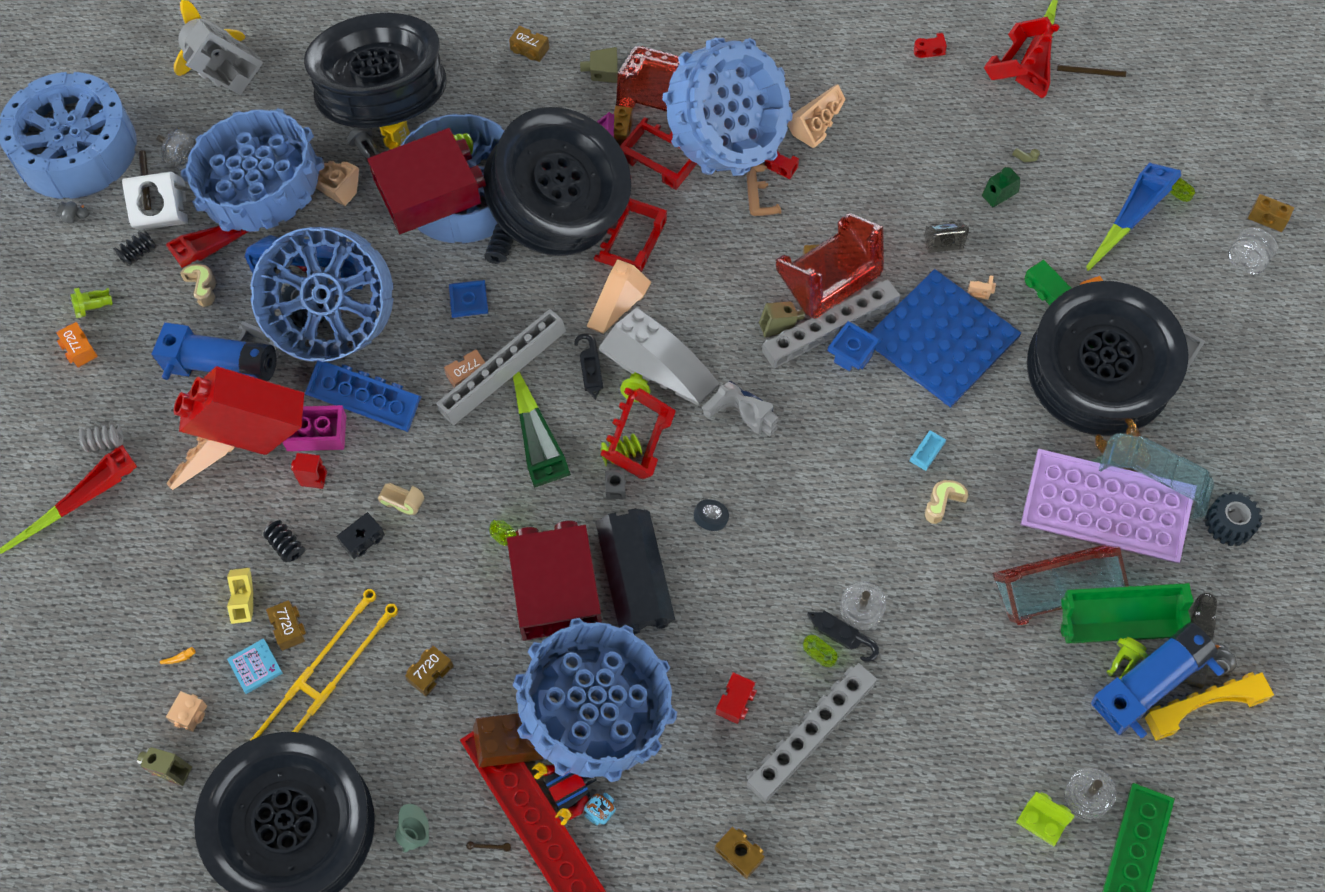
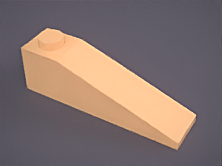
(813, 119)
(338, 181)
(620, 293)
(197, 460)

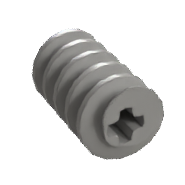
(101, 439)

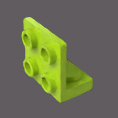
(1045, 818)

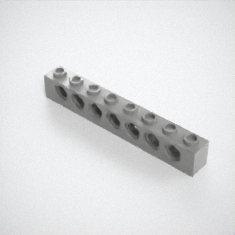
(871, 307)
(767, 788)

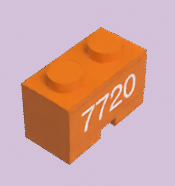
(76, 344)

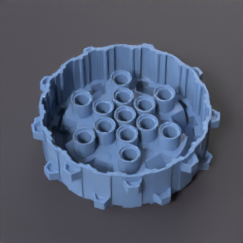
(695, 93)
(253, 170)
(629, 671)

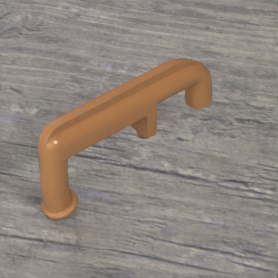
(753, 196)

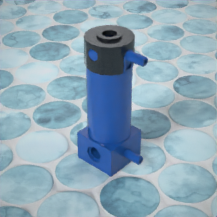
(182, 351)
(1155, 677)

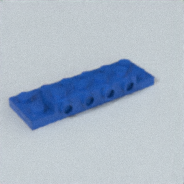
(363, 394)

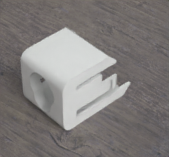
(172, 198)

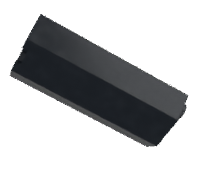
(635, 570)

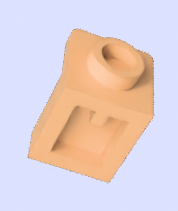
(982, 290)

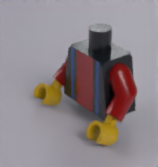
(567, 791)

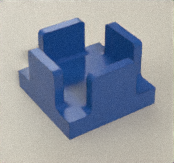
(853, 347)

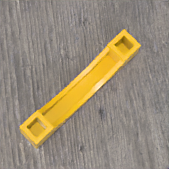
(1251, 690)

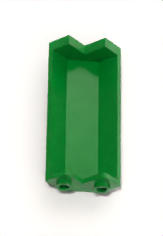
(1125, 612)

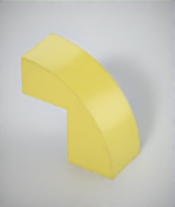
(241, 600)

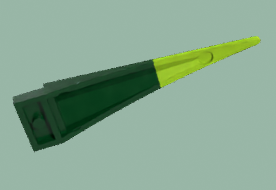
(542, 452)

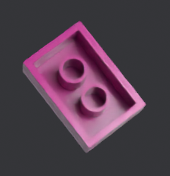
(321, 430)

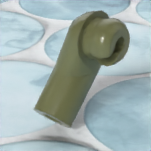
(1026, 157)

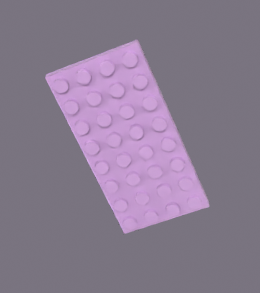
(1106, 506)

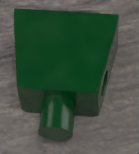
(1001, 187)

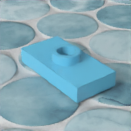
(927, 450)

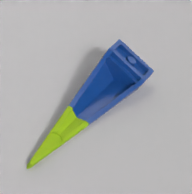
(1149, 189)

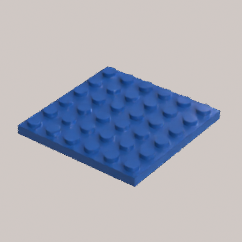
(943, 337)

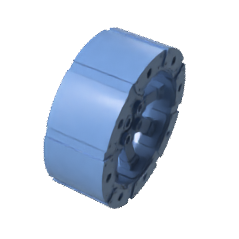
(485, 136)
(96, 157)
(267, 296)

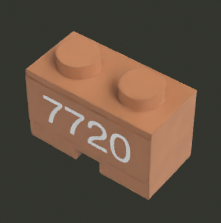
(458, 372)

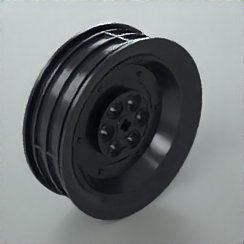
(376, 70)
(529, 210)
(1134, 324)
(253, 780)

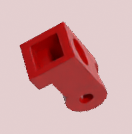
(930, 47)
(783, 165)

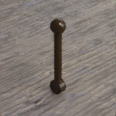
(506, 847)

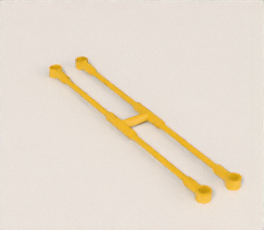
(321, 697)

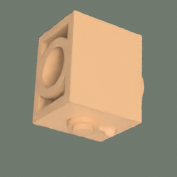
(187, 711)

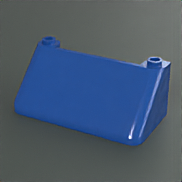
(324, 255)

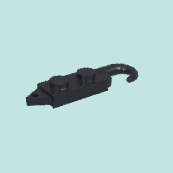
(590, 366)
(842, 633)

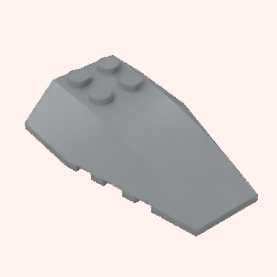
(656, 353)

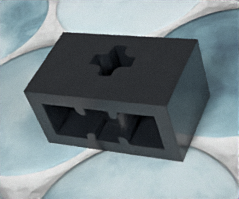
(366, 527)

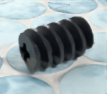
(498, 246)
(135, 247)
(283, 541)

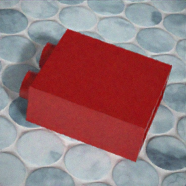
(240, 411)

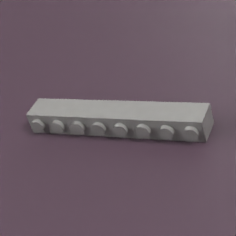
(501, 367)

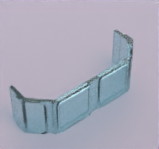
(1161, 466)

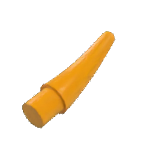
(184, 655)

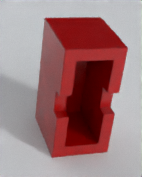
(309, 470)
(734, 704)

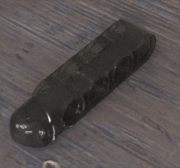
(1204, 617)

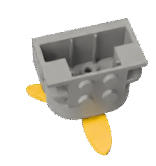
(214, 52)

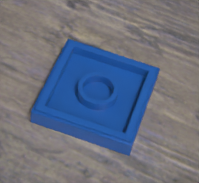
(468, 298)

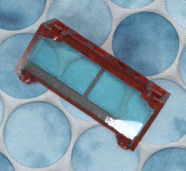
(1041, 584)

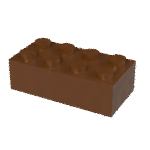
(500, 743)

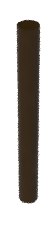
(1091, 70)
(144, 171)

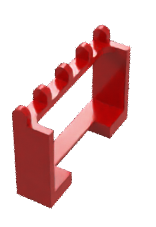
(1010, 68)
(668, 177)
(656, 213)
(663, 421)

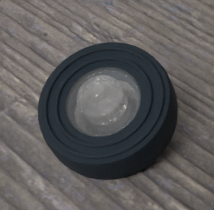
(711, 515)

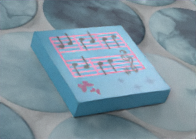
(254, 666)

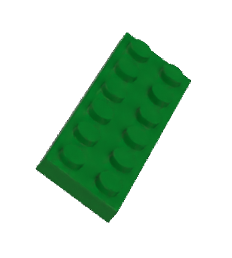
(1139, 841)

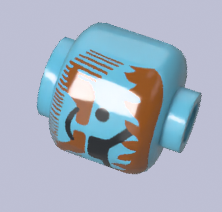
(599, 808)

